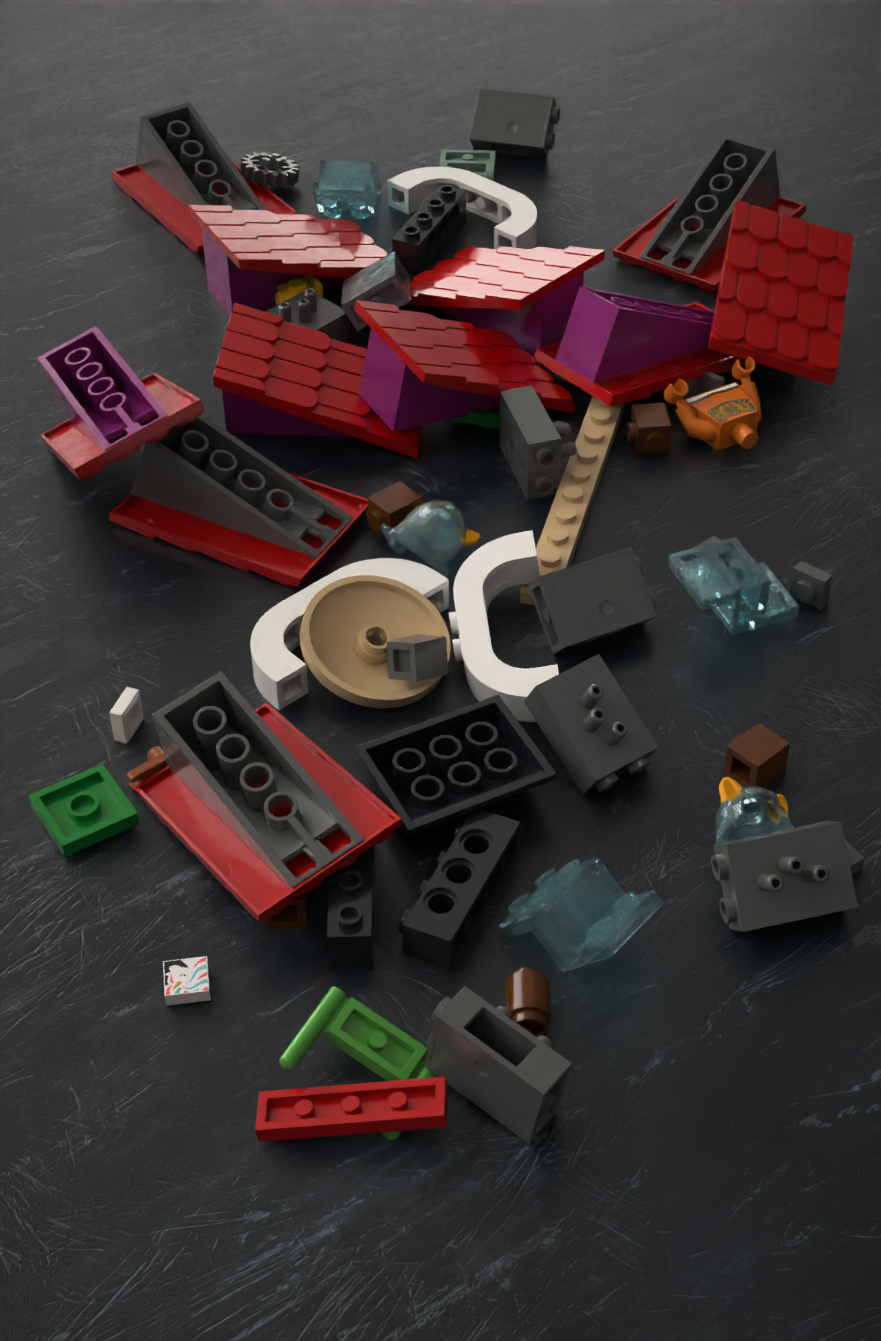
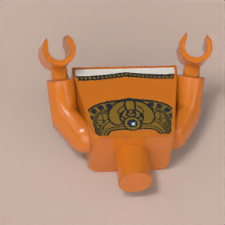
(722, 414)

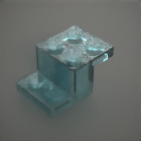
(347, 188)
(733, 585)
(580, 913)

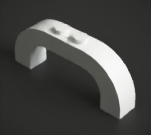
(484, 197)
(481, 577)
(281, 674)

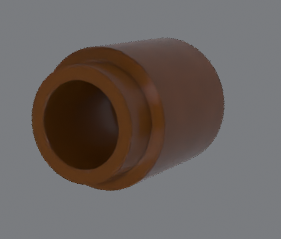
(529, 1000)

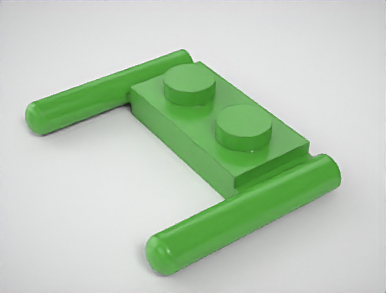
(363, 1037)

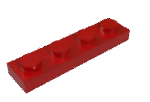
(352, 1109)

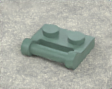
(476, 161)

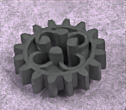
(269, 169)

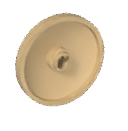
(348, 635)

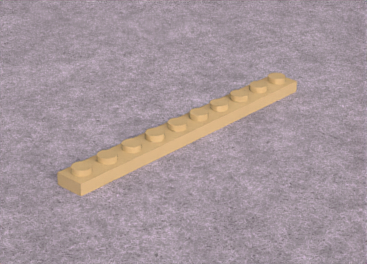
(576, 490)

